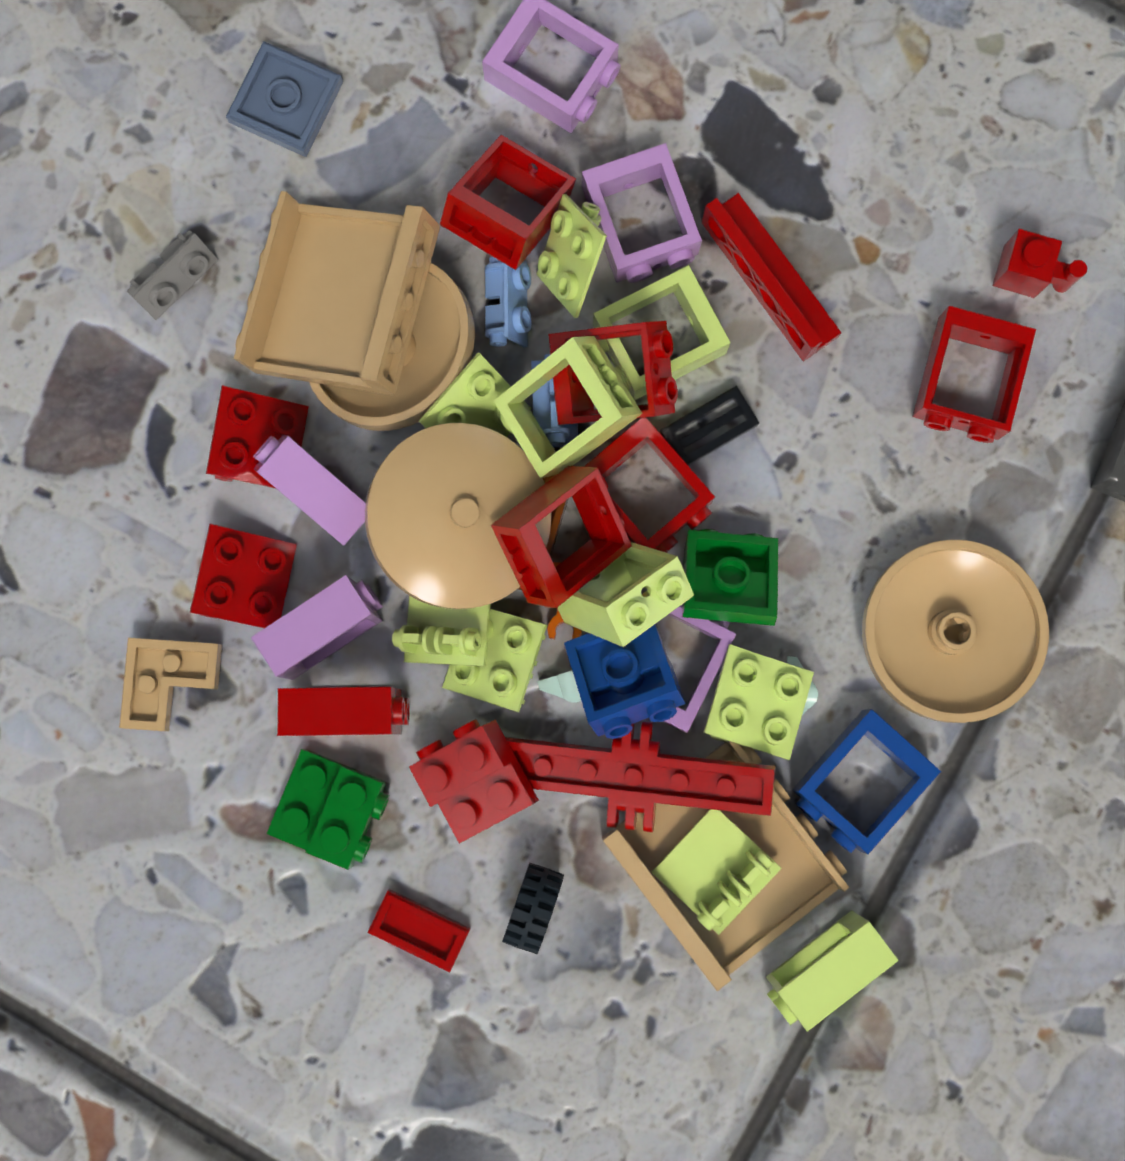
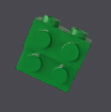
(731, 577)
(329, 809)

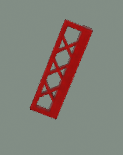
(769, 276)

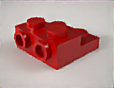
(473, 779)

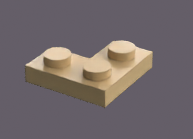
(154, 669)

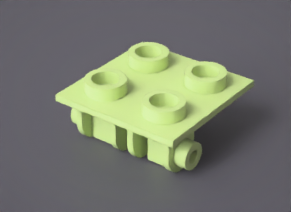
(572, 253)
(470, 398)
(444, 635)
(509, 663)
(758, 702)
(716, 870)

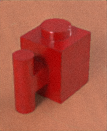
(1031, 264)

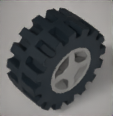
(533, 908)

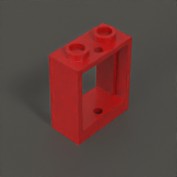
(492, 227)
(987, 333)
(574, 403)
(626, 446)
(527, 553)
(341, 711)

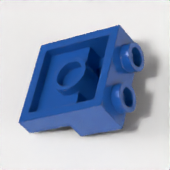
(624, 682)

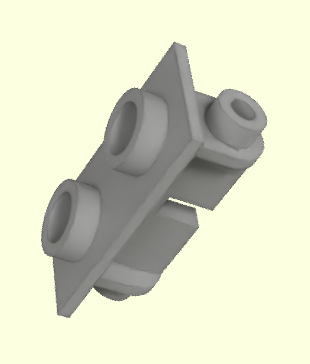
(183, 265)

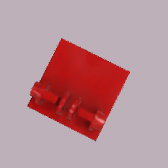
(243, 426)
(242, 577)

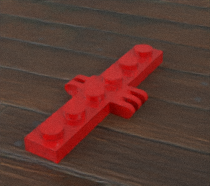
(638, 777)

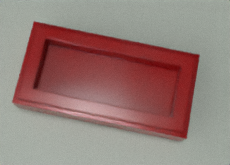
(419, 930)

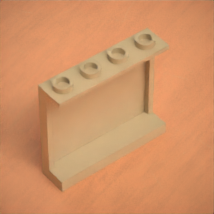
(337, 295)
(793, 892)

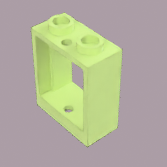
(698, 312)
(601, 385)
(613, 601)
(829, 971)

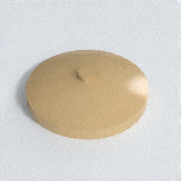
(435, 356)
(436, 509)
(955, 631)

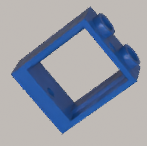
(896, 748)

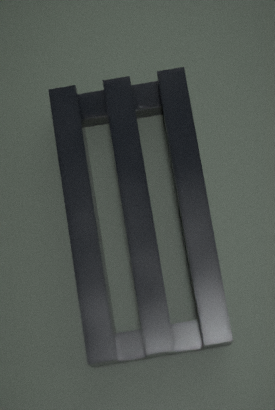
(741, 409)

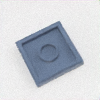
(284, 99)

